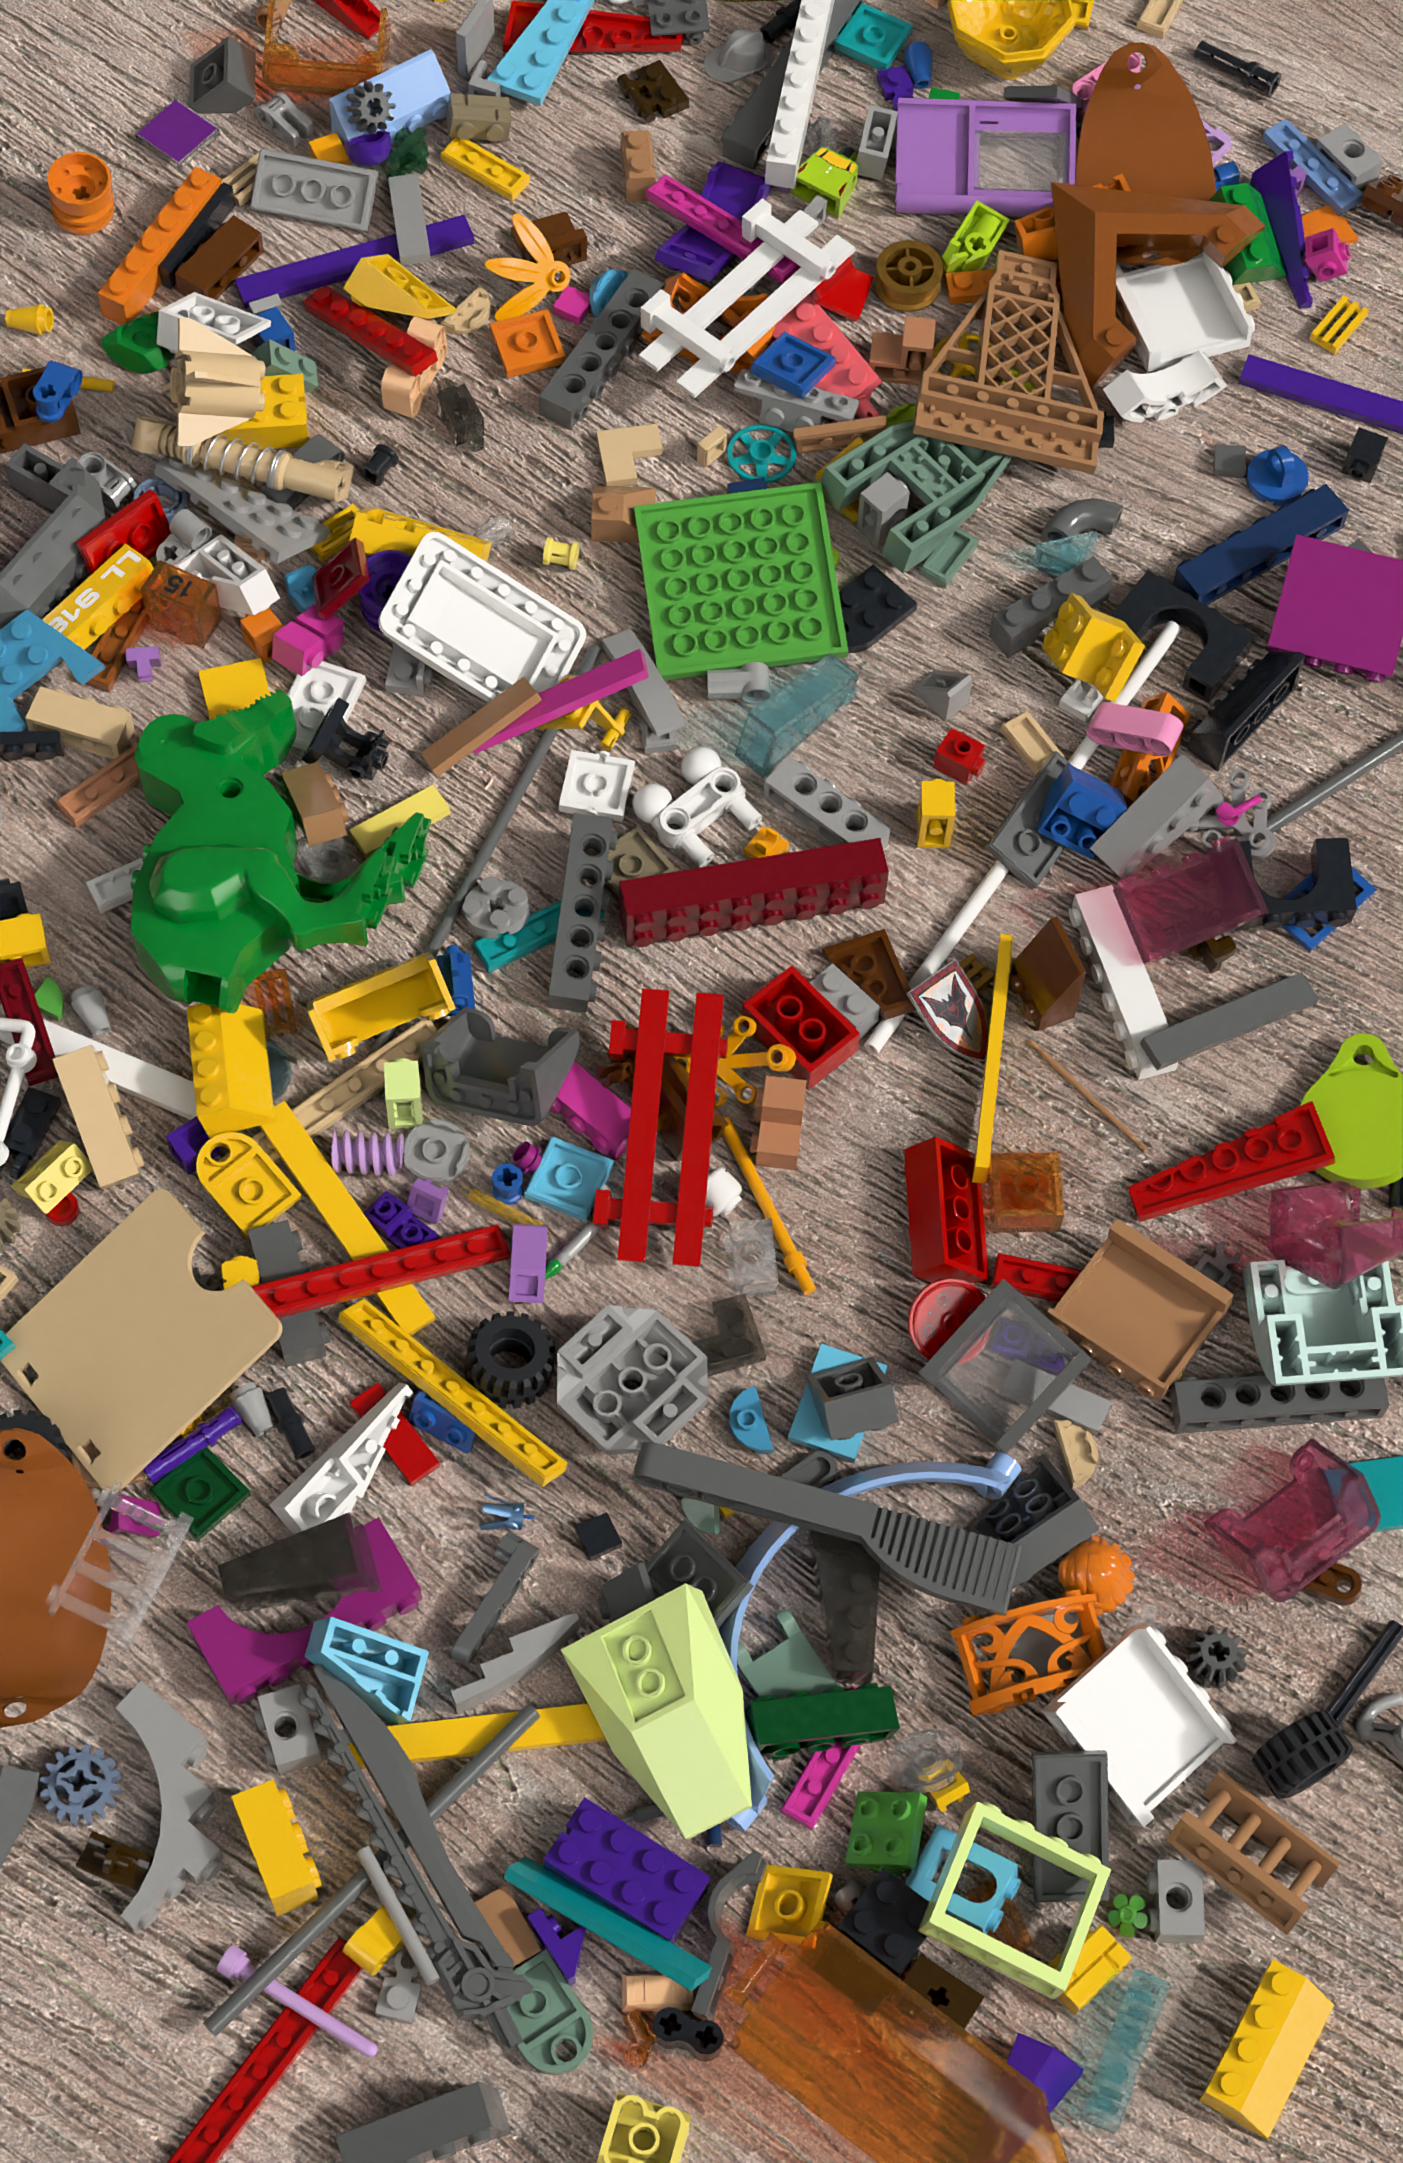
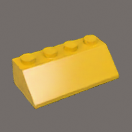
(230, 1068)
(1267, 2049)

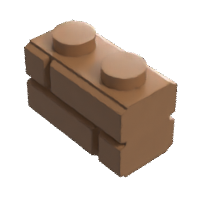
(637, 164)

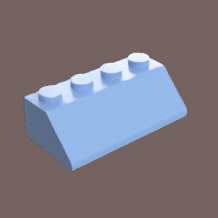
(416, 90)

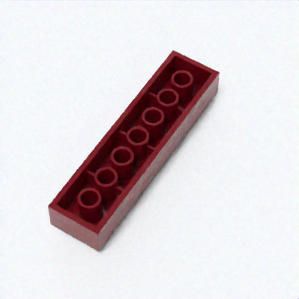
(753, 892)

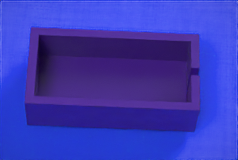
(627, 1870)

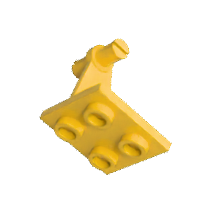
(594, 711)

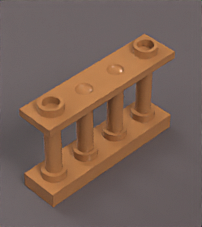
(1239, 1873)

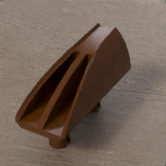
(672, 1097)

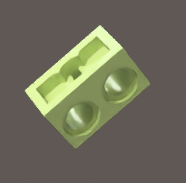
(403, 1093)

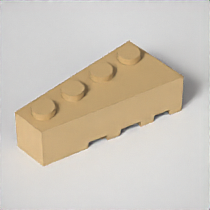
(98, 1116)

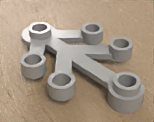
(1247, 832)

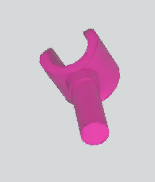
(1229, 816)

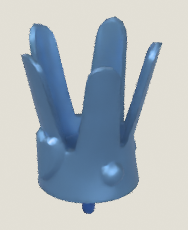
(513, 1511)

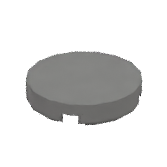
(436, 1152)

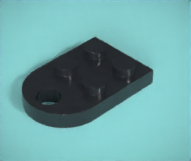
(872, 608)

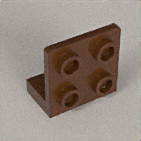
(564, 241)

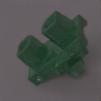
(408, 155)

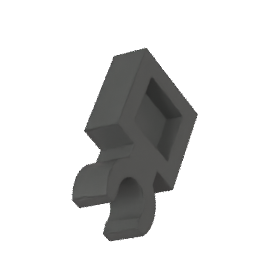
(1218, 1266)

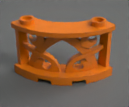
(691, 292)
(1002, 1690)

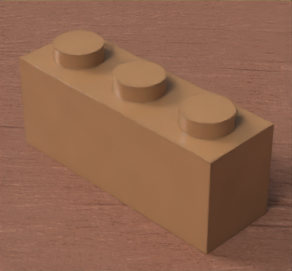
(315, 803)

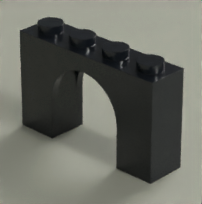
(1224, 642)
(1332, 894)

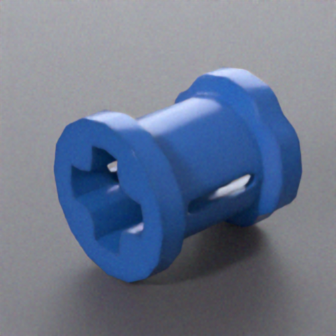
(507, 1194)

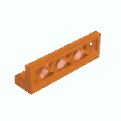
(1132, 766)

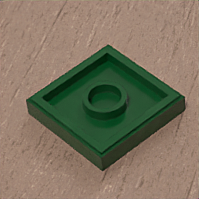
(201, 1490)

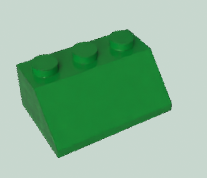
(1261, 257)

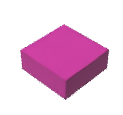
(572, 305)

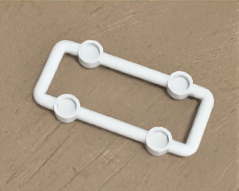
(21, 1060)

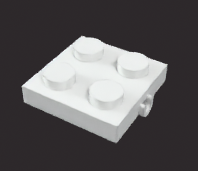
(597, 785)

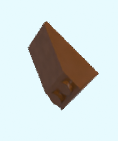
(1048, 977)

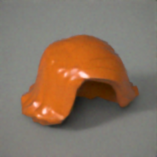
(1098, 1570)

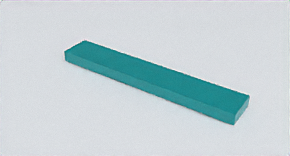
(608, 1923)

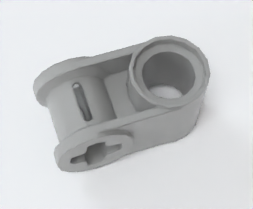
(113, 482)

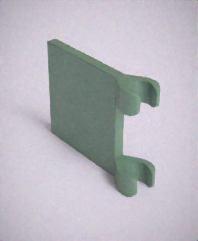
(787, 1667)

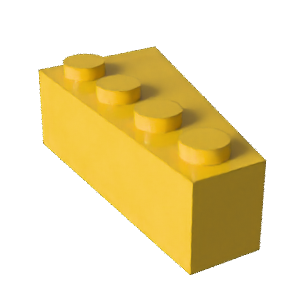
(386, 531)

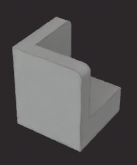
(480, 85)

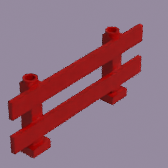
(650, 1046)

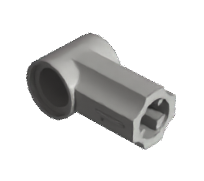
(748, 683)

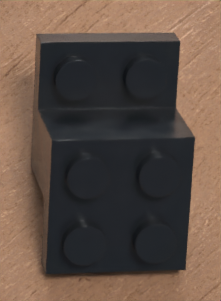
(887, 1922)

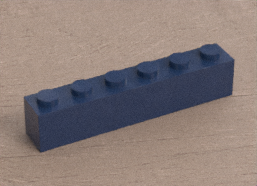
(1260, 546)

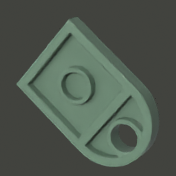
(550, 2017)

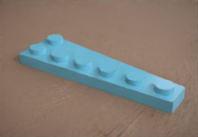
(541, 50)

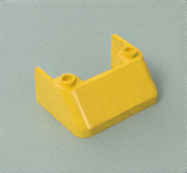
(379, 1004)

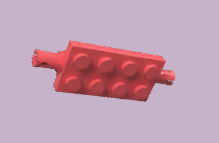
(851, 372)

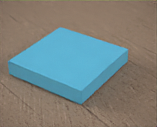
(568, 1179)

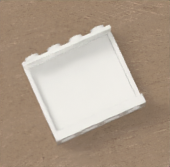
(1182, 311)
(1144, 1716)

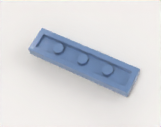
(1321, 173)

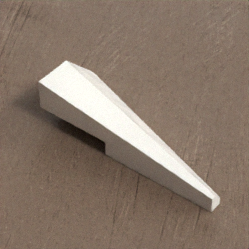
(343, 1471)

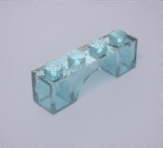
(1124, 2051)

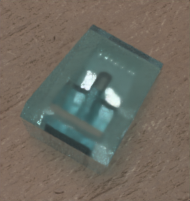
(1064, 554)

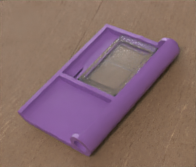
(981, 152)

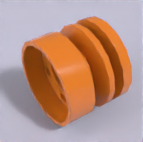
(81, 193)

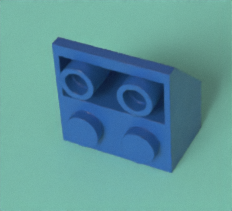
(1080, 810)

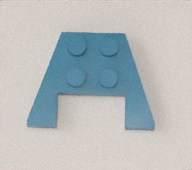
(27, 654)

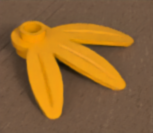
(539, 273)

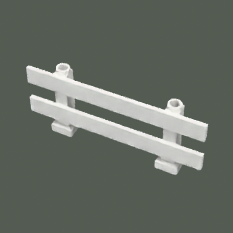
(688, 329)

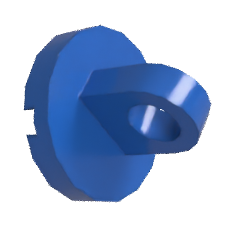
(1277, 476)

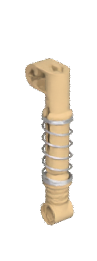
(279, 470)

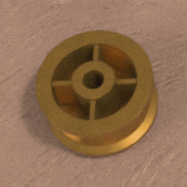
(908, 275)

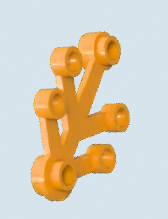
(745, 1061)

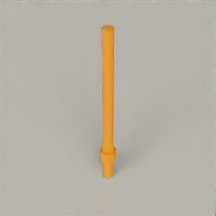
(793, 1259)

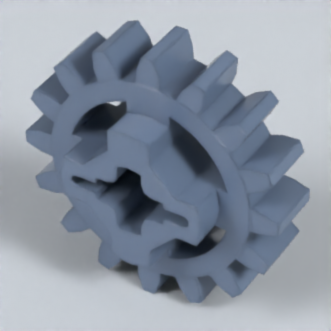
(65, 1782)

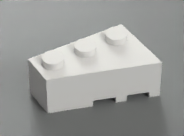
(239, 579)

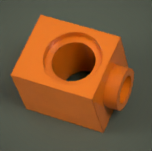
(259, 632)

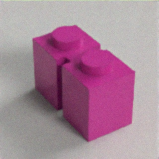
(306, 648)

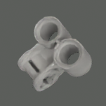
(187, 536)

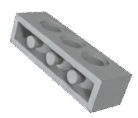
(807, 809)

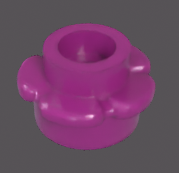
(526, 1157)

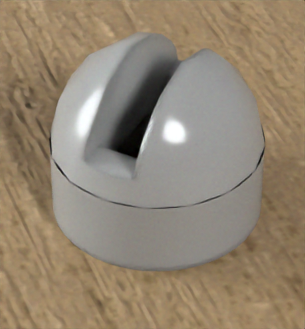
(848, 1892)

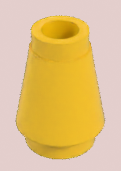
(32, 319)

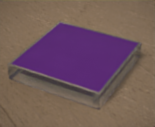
(177, 134)

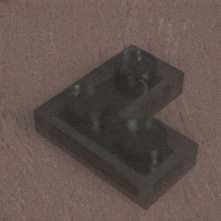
(738, 1337)

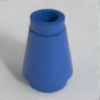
(919, 62)

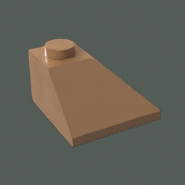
(614, 512)

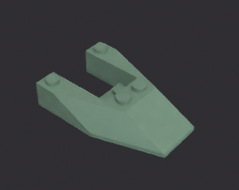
(941, 473)

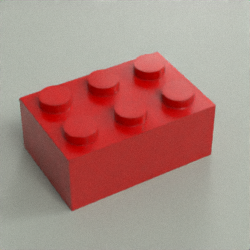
(800, 1017)

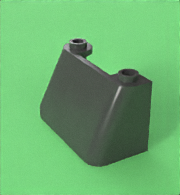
(495, 1075)

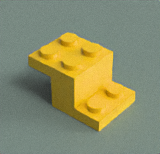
(1092, 647)

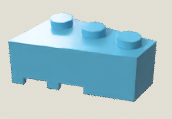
(371, 1665)

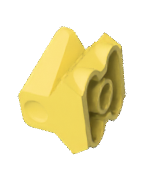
(643, 2132)

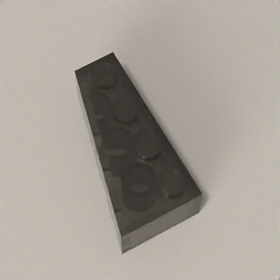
(304, 1566)

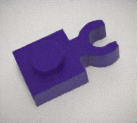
(895, 84)

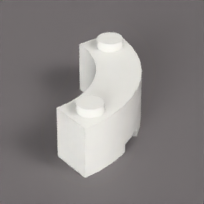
(1166, 390)

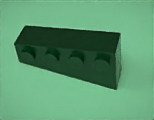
(820, 1720)

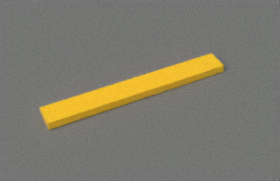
(992, 1059)
(340, 1212)
(453, 1392)
(470, 1734)

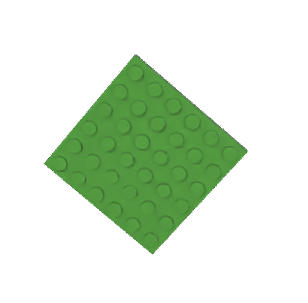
(740, 580)

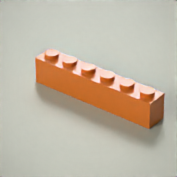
(139, 272)

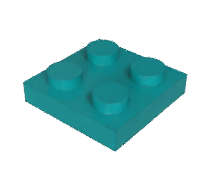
(873, 37)

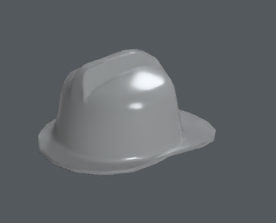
(738, 56)

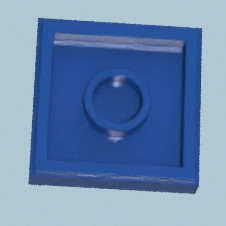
(792, 365)

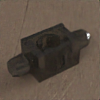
(454, 399)

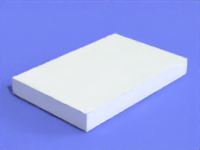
(316, 692)

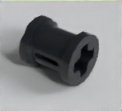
(379, 464)

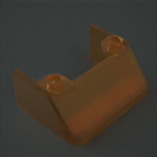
(287, 73)

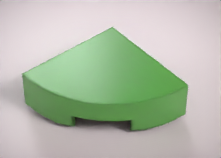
(50, 999)

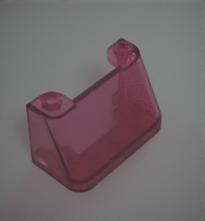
(1301, 1525)

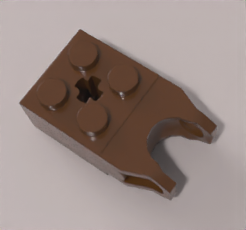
(19, 416)

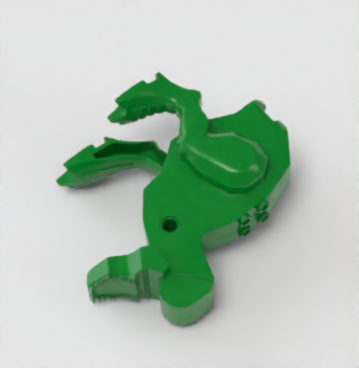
(221, 876)

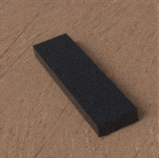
(197, 233)

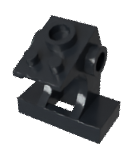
(332, 730)

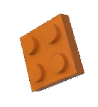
(527, 343)

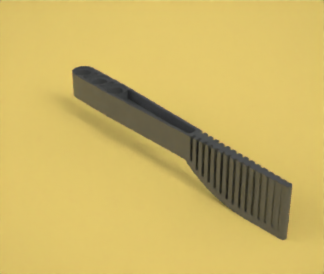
(918, 1552)

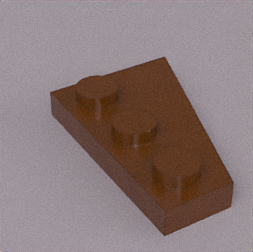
(875, 970)

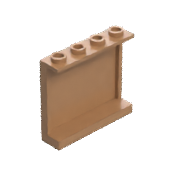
(1140, 1310)

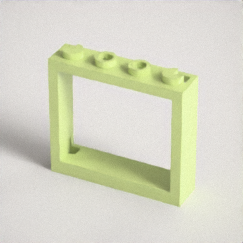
(989, 1950)

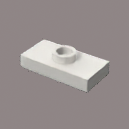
(113, 887)

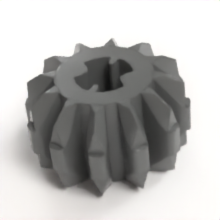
(379, 103)
(1223, 1647)

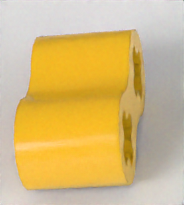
(374, 1942)

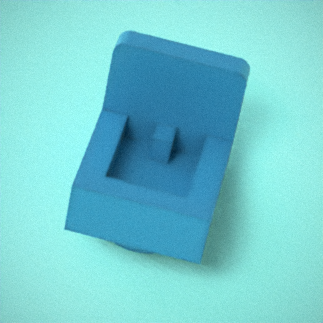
(300, 587)

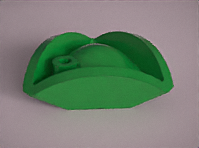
(136, 345)

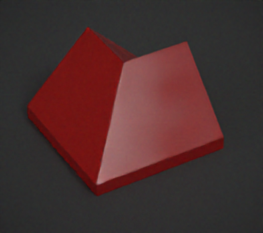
(844, 291)

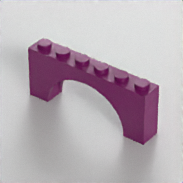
(252, 1660)

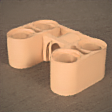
(404, 392)

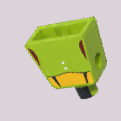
(829, 176)

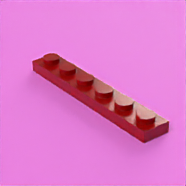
(370, 330)

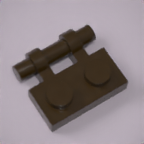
(659, 87)

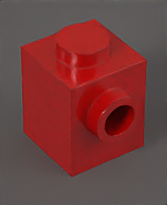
(960, 757)

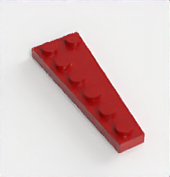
(599, 32)
(1260, 1157)

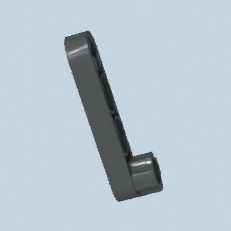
(518, 1558)

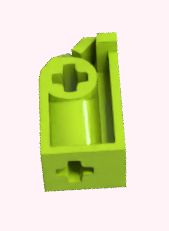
(974, 239)

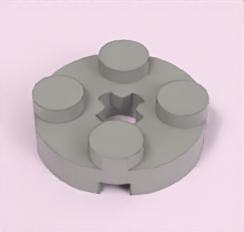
(494, 893)

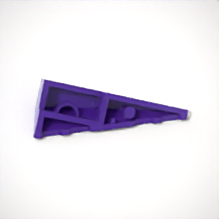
(1279, 197)
(1044, 2067)

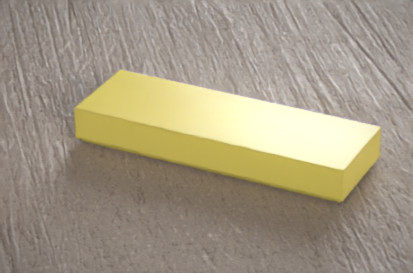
(374, 831)

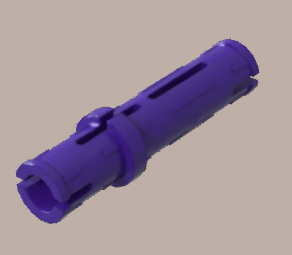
(192, 1443)

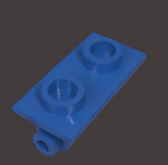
(457, 974)

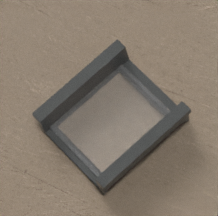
(1005, 1365)

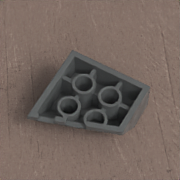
(1039, 1516)

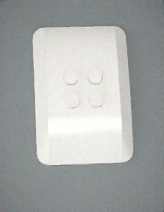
(478, 622)

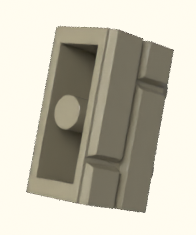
(478, 117)

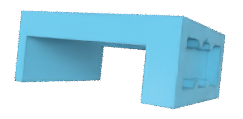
(980, 1916)

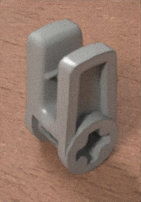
(281, 116)

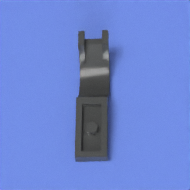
(710, 1991)

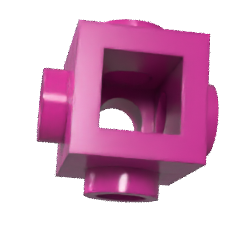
(1326, 255)

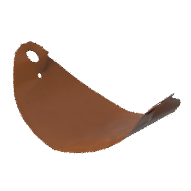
(1147, 136)
(39, 1539)

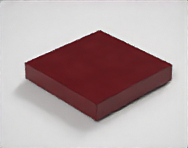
(340, 578)

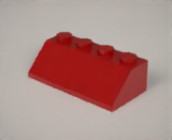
(945, 1213)

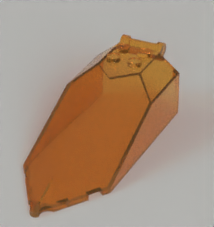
(885, 2061)

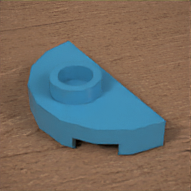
(604, 288)
(748, 1422)

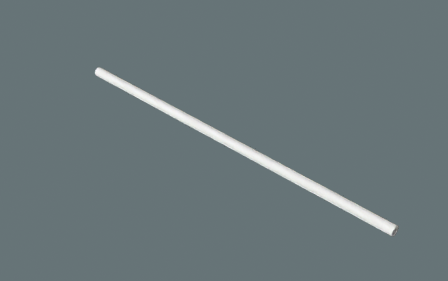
(998, 870)

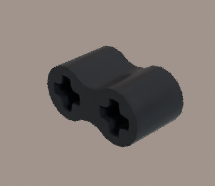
(688, 2034)

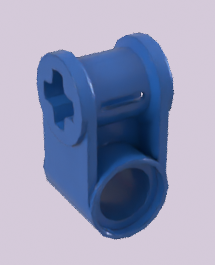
(56, 390)

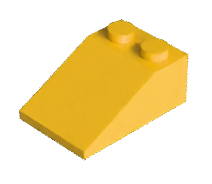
(389, 286)

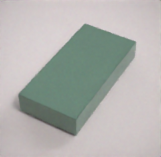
(949, 557)

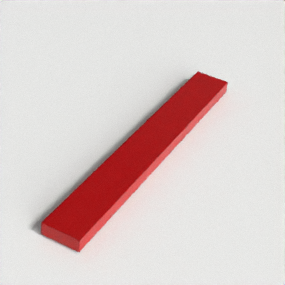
(384, 1271)
(267, 2062)

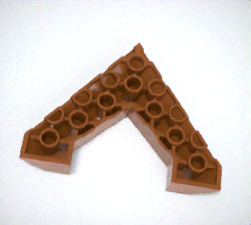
(1098, 220)

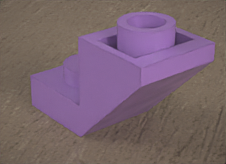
(528, 1263)

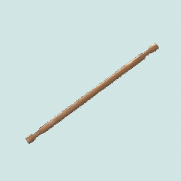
(1088, 1096)

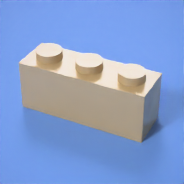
(81, 722)

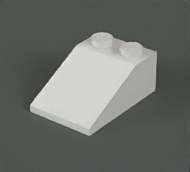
(219, 317)

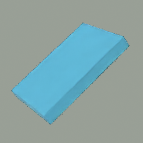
(807, 1426)

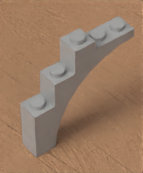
(184, 1801)

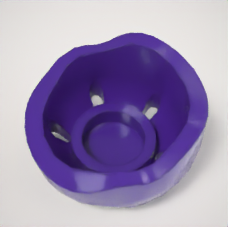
(369, 149)

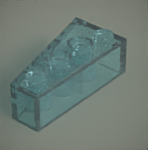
(794, 714)

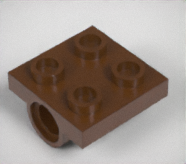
(1385, 197)

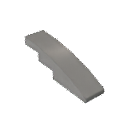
(651, 695)
(527, 1653)

